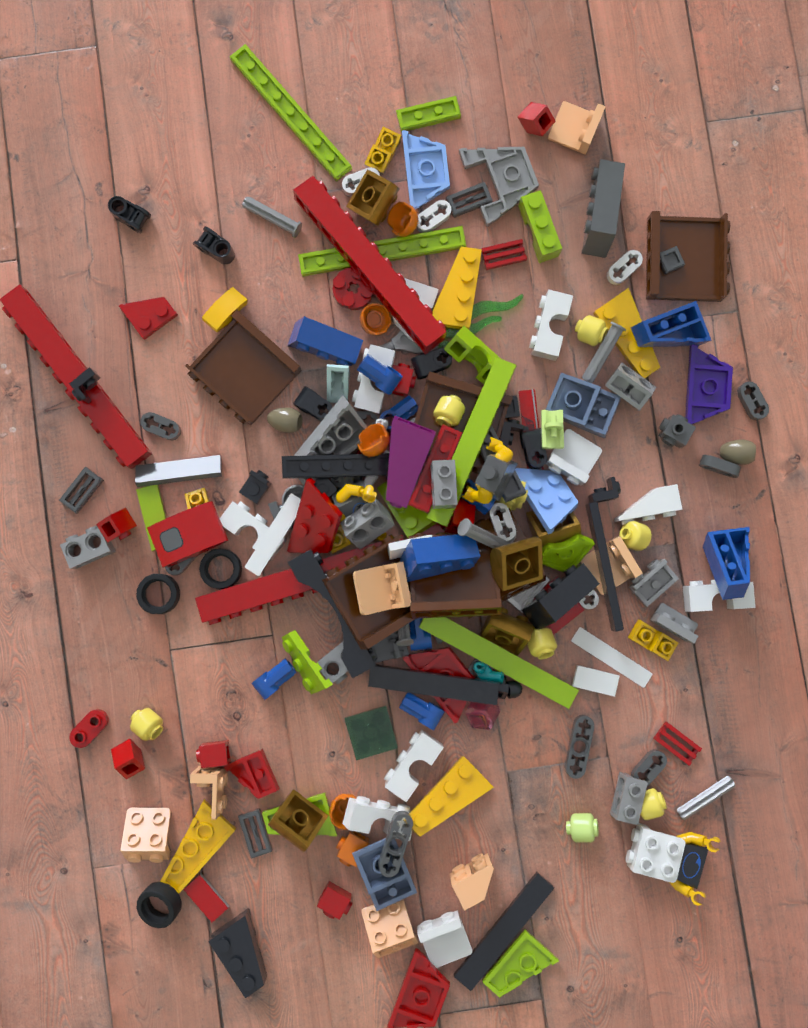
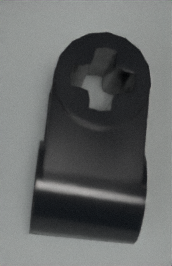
(131, 215)
(211, 244)
(429, 362)
(312, 403)
(532, 446)

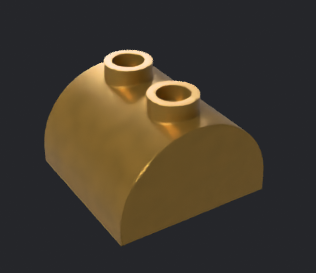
(373, 197)
(561, 532)
(517, 563)
(507, 631)
(298, 820)

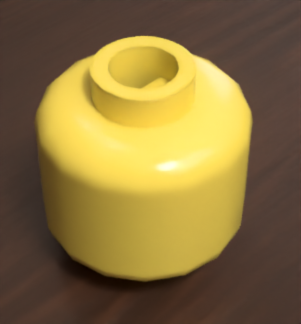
(591, 330)
(449, 411)
(635, 535)
(542, 643)
(146, 724)
(653, 805)

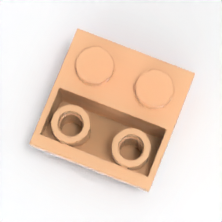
(472, 880)

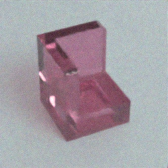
(482, 715)

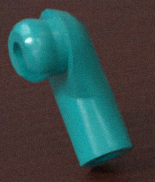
(485, 672)

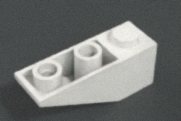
(657, 501)

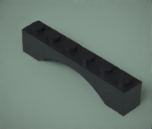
(309, 571)

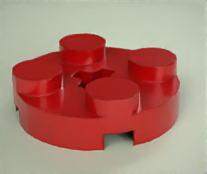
(349, 299)

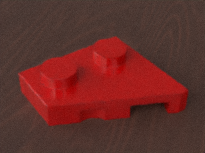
(149, 315)
(254, 773)

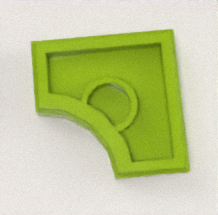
(566, 553)

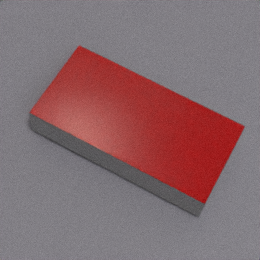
(206, 897)

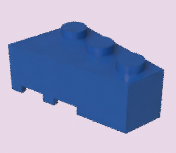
(673, 329)
(325, 342)
(439, 555)
(729, 560)

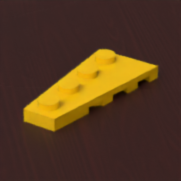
(458, 293)
(625, 313)
(451, 794)
(197, 847)

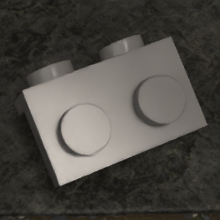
(653, 582)

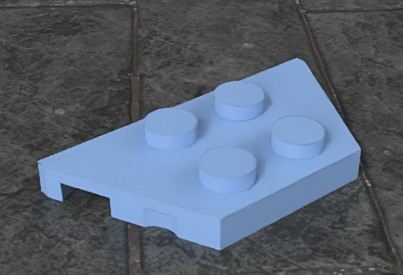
(425, 169)
(548, 496)

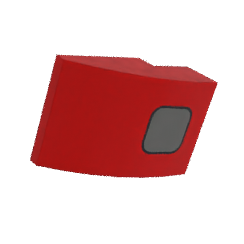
(187, 534)

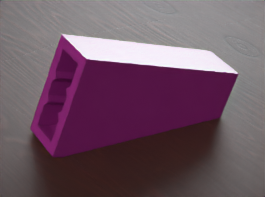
(406, 458)

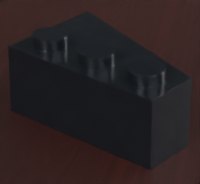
(560, 597)
(239, 953)

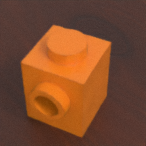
(347, 845)

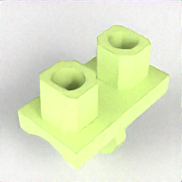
(552, 429)

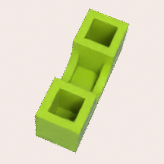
(536, 214)
(470, 348)

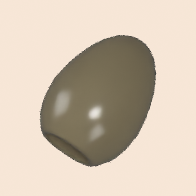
(285, 420)
(738, 451)

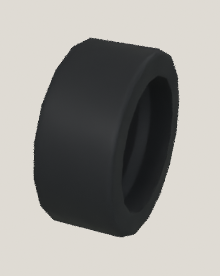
(204, 565)
(141, 594)
(150, 914)

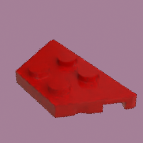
(315, 522)
(443, 662)
(420, 995)

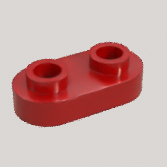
(88, 729)

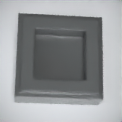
(671, 260)

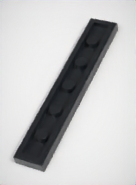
(334, 466)
(604, 567)
(434, 684)
(503, 931)

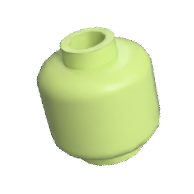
(582, 827)

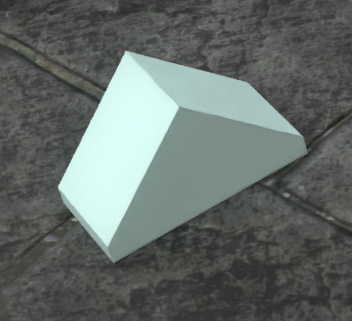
(337, 382)

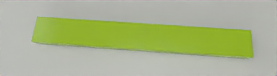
(290, 112)
(392, 248)
(477, 431)
(500, 659)

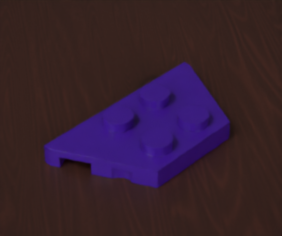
(707, 386)

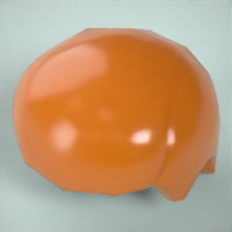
(403, 219)
(375, 319)
(373, 440)
(338, 809)

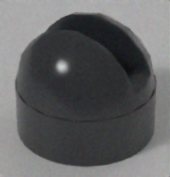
(515, 689)

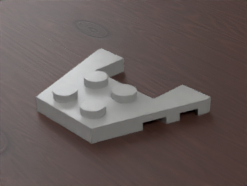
(510, 174)

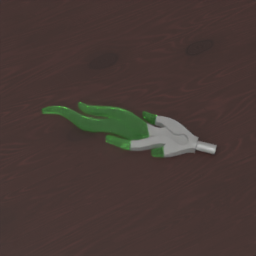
(403, 343)

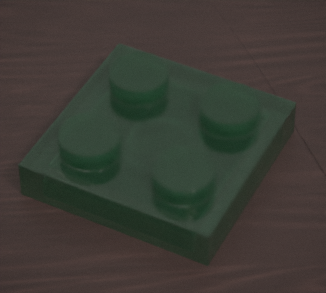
(371, 732)

